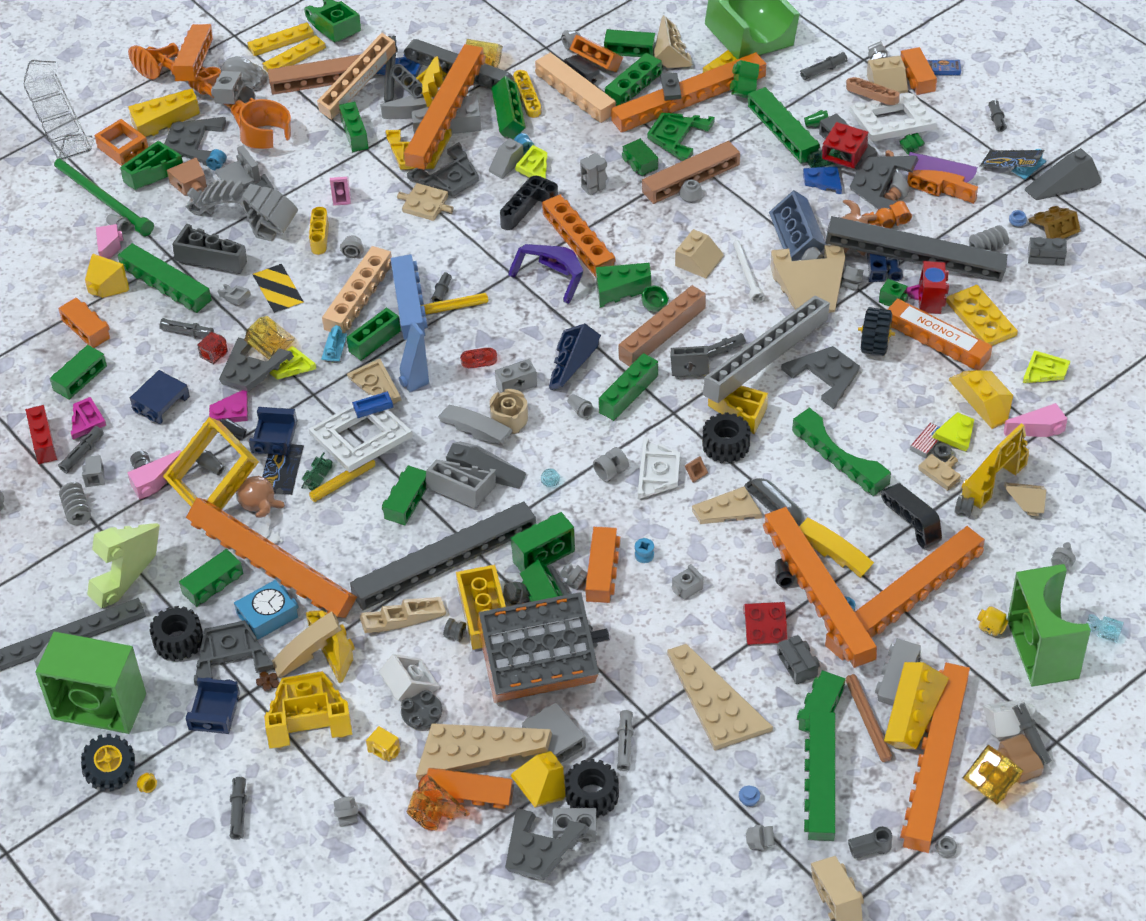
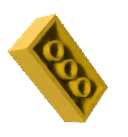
(478, 592)

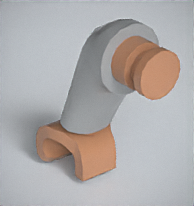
(899, 188)

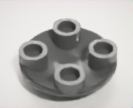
(421, 710)

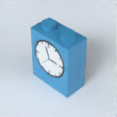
(267, 609)

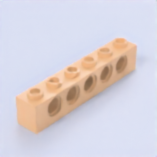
(358, 289)

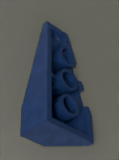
(574, 349)

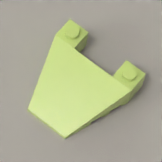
(130, 554)

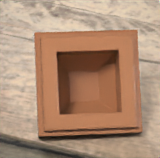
(696, 469)

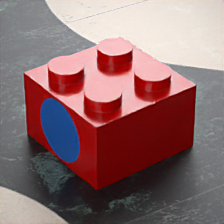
(933, 287)

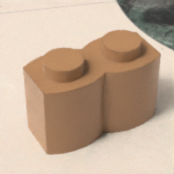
(1021, 753)

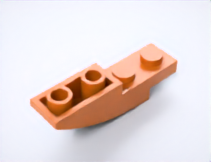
(940, 182)

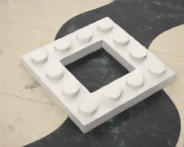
(918, 120)
(326, 434)

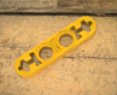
(528, 93)

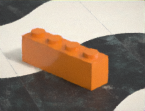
(601, 564)
(475, 787)

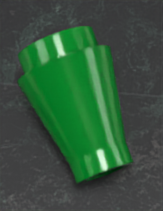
(814, 119)

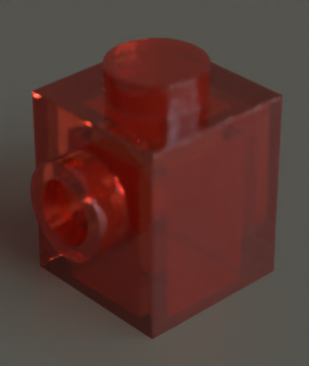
(212, 347)

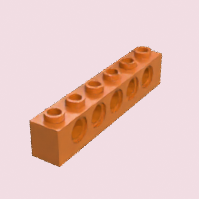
(577, 234)

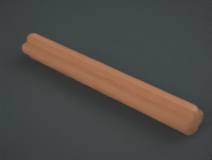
(868, 718)

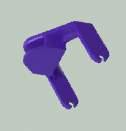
(555, 257)

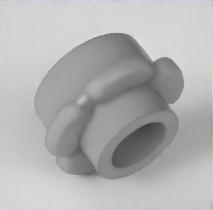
(946, 841)

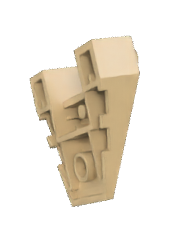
(809, 277)

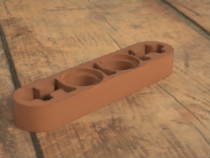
(873, 91)

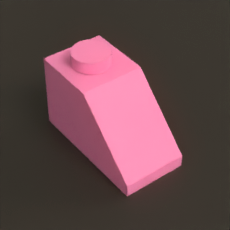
(340, 190)
(108, 240)

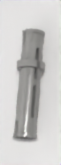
(625, 720)

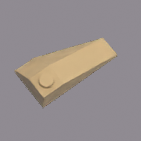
(670, 47)

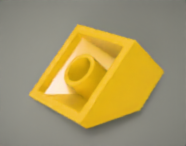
(105, 277)
(541, 779)

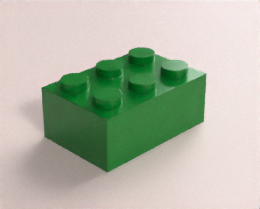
(543, 542)

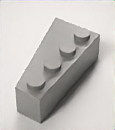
(466, 118)

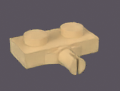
(940, 471)

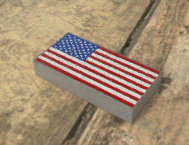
(924, 442)

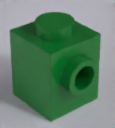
(891, 291)

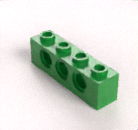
(634, 79)

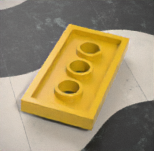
(979, 324)

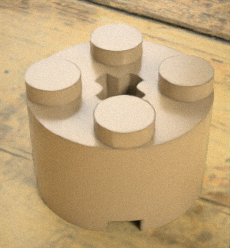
(509, 409)

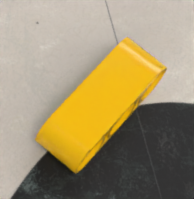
(318, 230)

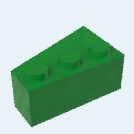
(150, 165)
(621, 281)

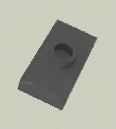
(670, 86)

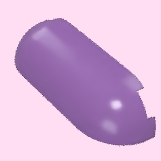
(933, 163)

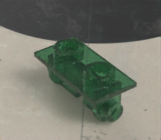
(815, 158)
(320, 466)

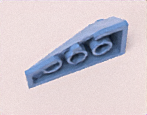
(414, 361)

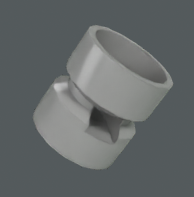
(610, 464)

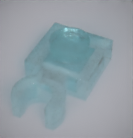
(1107, 628)

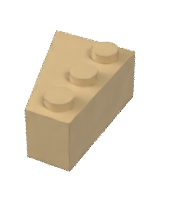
(837, 890)

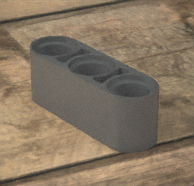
(405, 79)

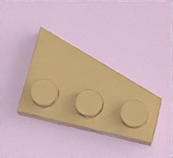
(374, 380)
(730, 505)

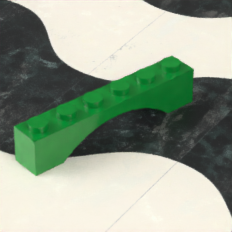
(867, 473)

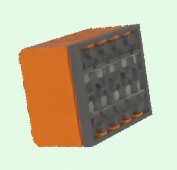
(539, 647)

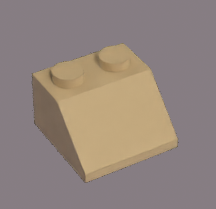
(888, 73)
(698, 254)

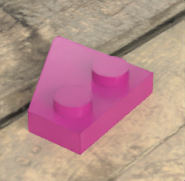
(232, 407)
(85, 418)

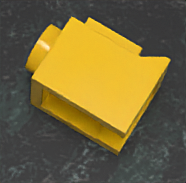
(383, 744)

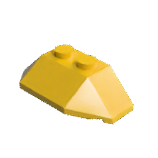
(985, 395)
(338, 650)

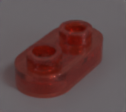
(478, 358)

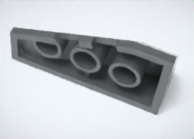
(1069, 174)
(474, 455)

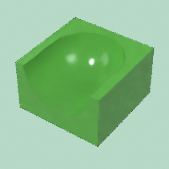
(752, 25)
(1046, 644)
(91, 682)

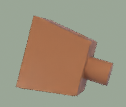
(187, 176)

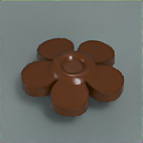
(267, 681)

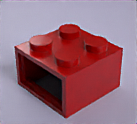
(847, 140)

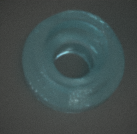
(550, 477)

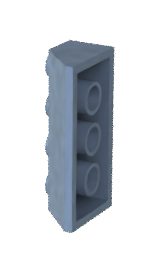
(796, 225)

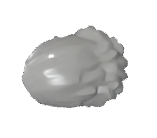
(251, 73)

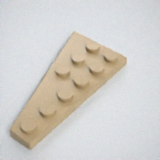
(719, 707)
(476, 746)

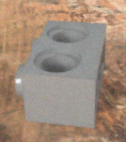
(587, 816)

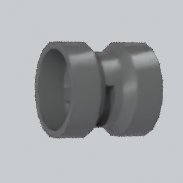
(139, 459)

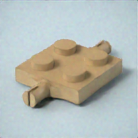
(425, 202)

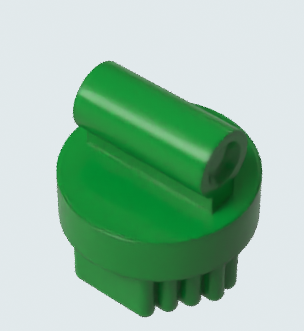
(911, 143)

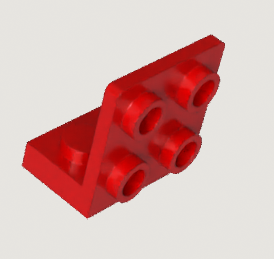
(765, 622)

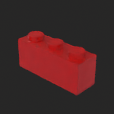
(41, 434)

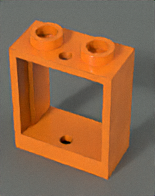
(123, 154)

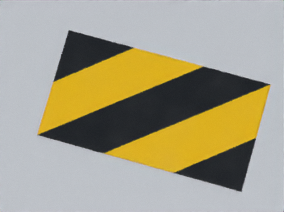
(277, 288)

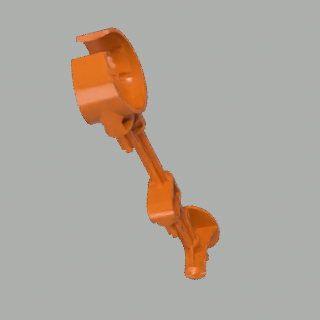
(247, 115)

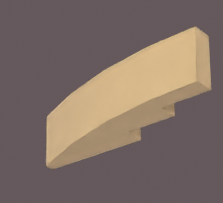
(404, 615)
(305, 644)

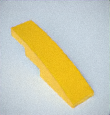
(432, 81)
(835, 546)

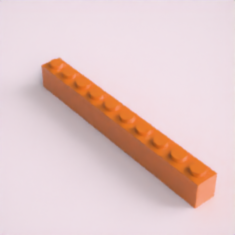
(692, 91)
(444, 107)
(271, 558)
(916, 584)
(820, 588)
(935, 761)

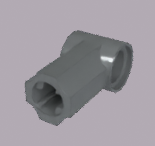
(869, 843)

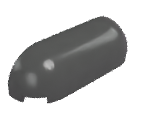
(773, 498)

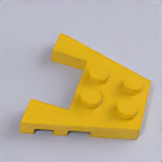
(398, 148)

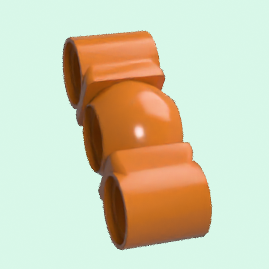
(887, 217)

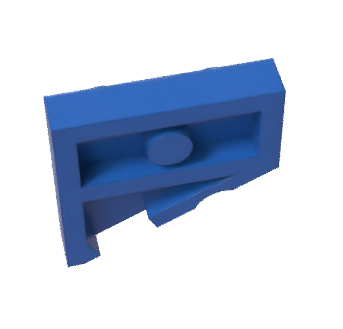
(823, 178)

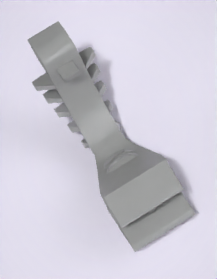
(265, 208)

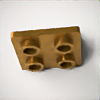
(1057, 222)

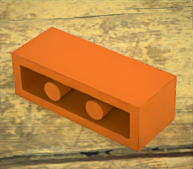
(596, 53)
(918, 71)
(84, 322)

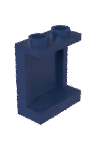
(158, 396)
(273, 431)
(213, 706)

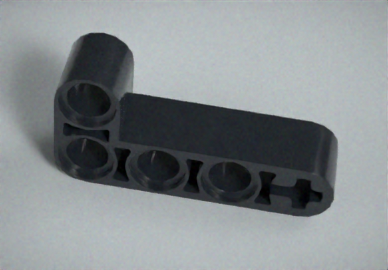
(531, 192)
(915, 512)

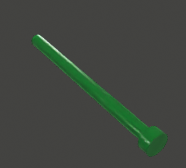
(142, 225)

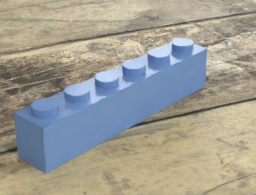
(407, 293)

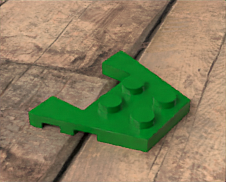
(671, 130)

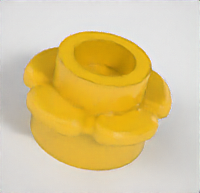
(146, 783)

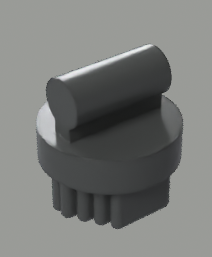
(515, 593)

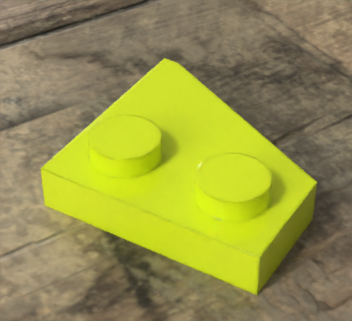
(533, 163)
(1045, 368)
(956, 431)

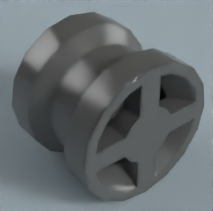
(964, 505)
(454, 629)

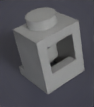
(93, 471)
(687, 582)

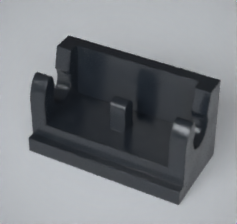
(582, 67)

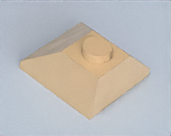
(1029, 497)

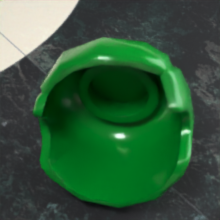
(654, 298)

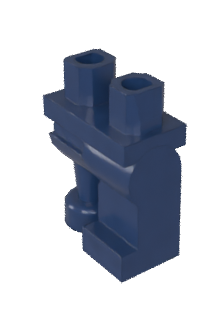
(878, 269)

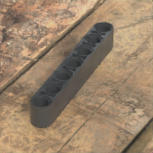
(425, 52)

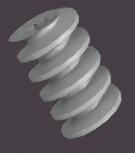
(990, 238)
(74, 503)

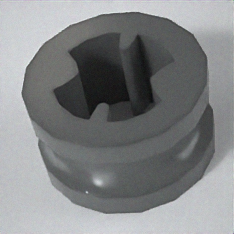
(942, 448)

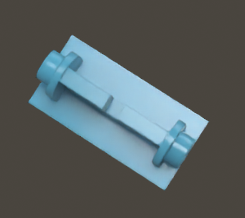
(1025, 172)
(334, 344)

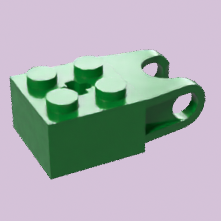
(334, 19)

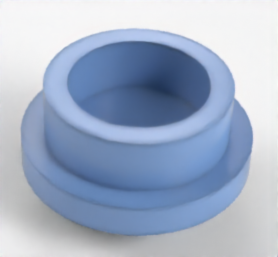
(1018, 218)
(749, 795)

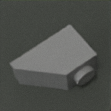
(506, 158)

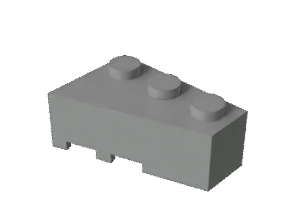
(900, 652)

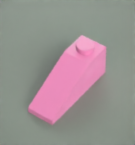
(1040, 422)
(149, 478)

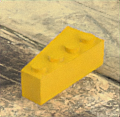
(163, 111)

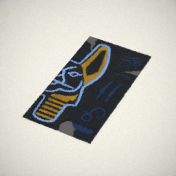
(1012, 158)
(283, 470)

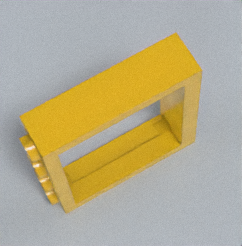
(194, 449)

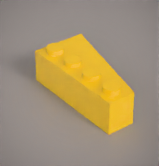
(914, 704)

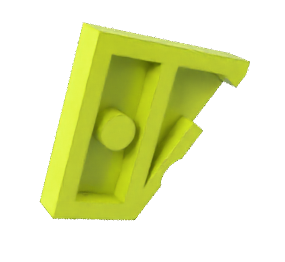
(297, 365)

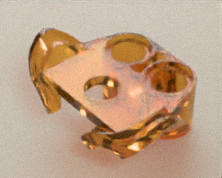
(427, 807)

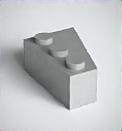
(460, 483)

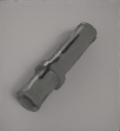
(828, 63)
(166, 324)
(737, 341)
(86, 443)
(1031, 732)
(238, 802)

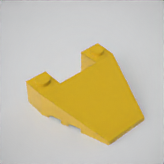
(1009, 454)
(306, 704)

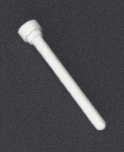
(756, 294)

